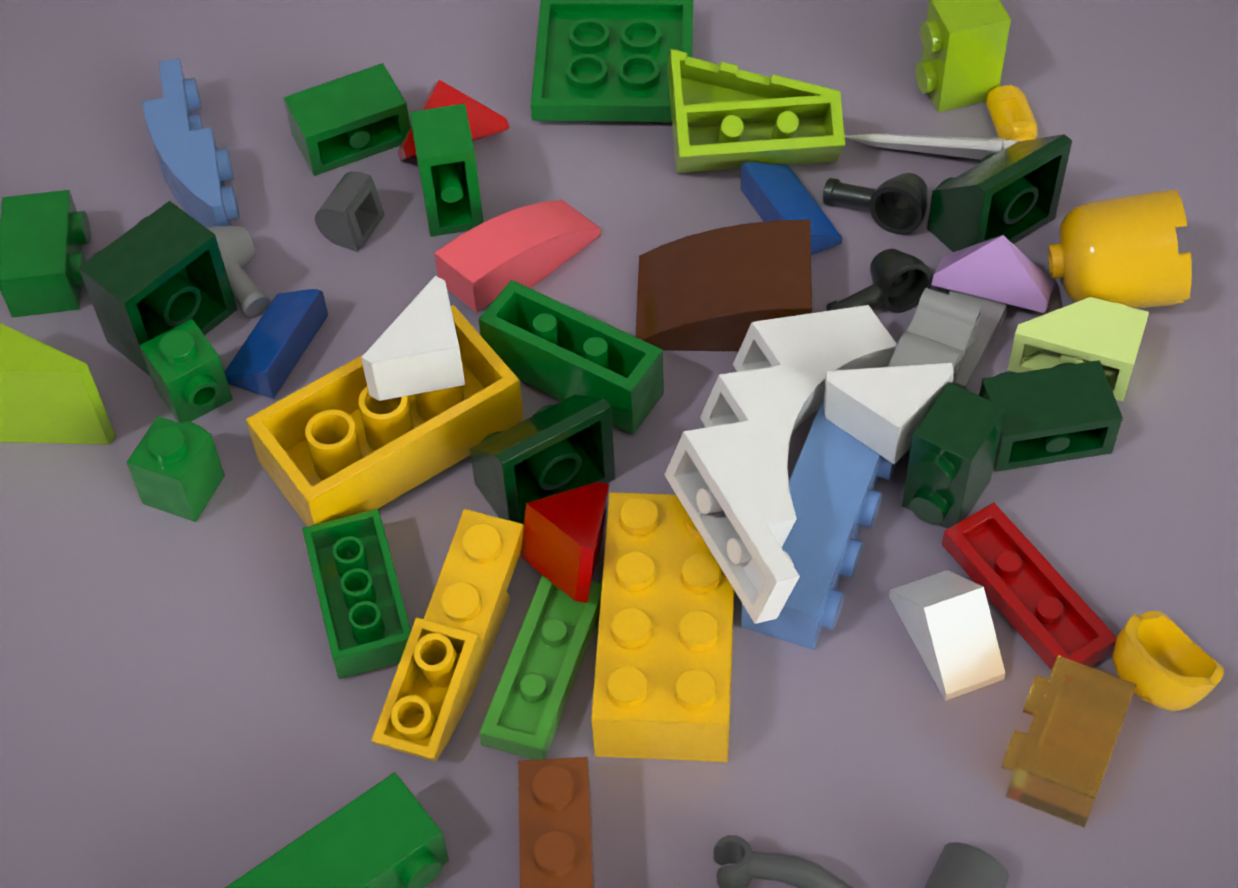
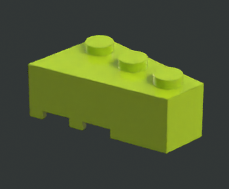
(744, 117)

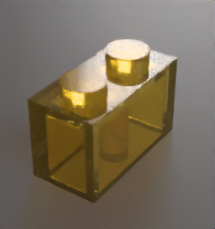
(1069, 739)

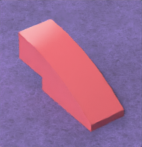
(512, 246)

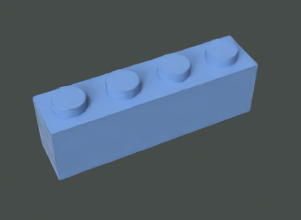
(831, 501)

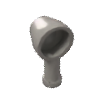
(237, 251)

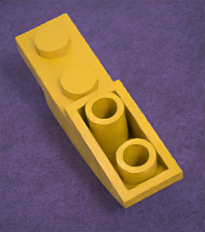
(453, 639)

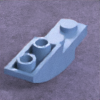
(189, 151)

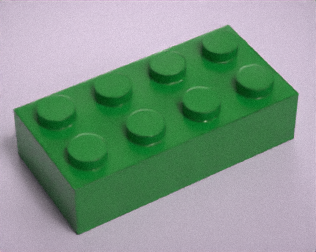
(358, 592)

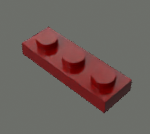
(1027, 589)

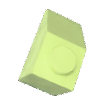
(1082, 334)

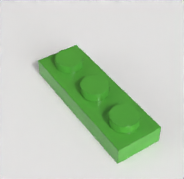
(540, 672)

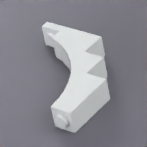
(736, 467)

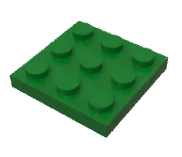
(607, 59)

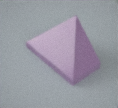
(996, 273)

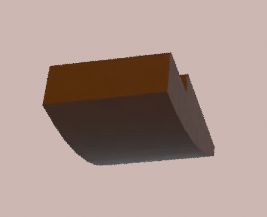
(719, 281)

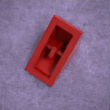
(482, 120)
(566, 537)

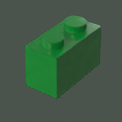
(348, 119)
(447, 169)
(42, 253)

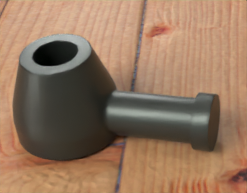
(895, 205)
(896, 283)

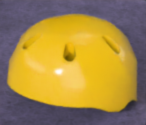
(1164, 662)

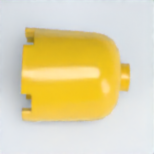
(1124, 251)

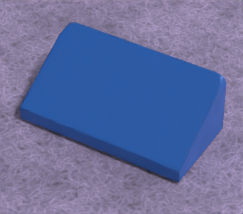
(781, 196)
(277, 342)

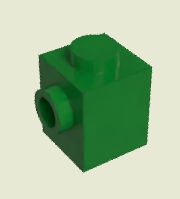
(186, 372)
(176, 468)

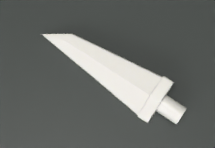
(951, 146)

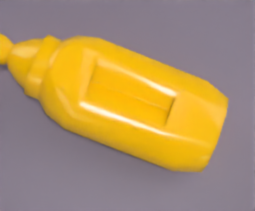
(1011, 113)

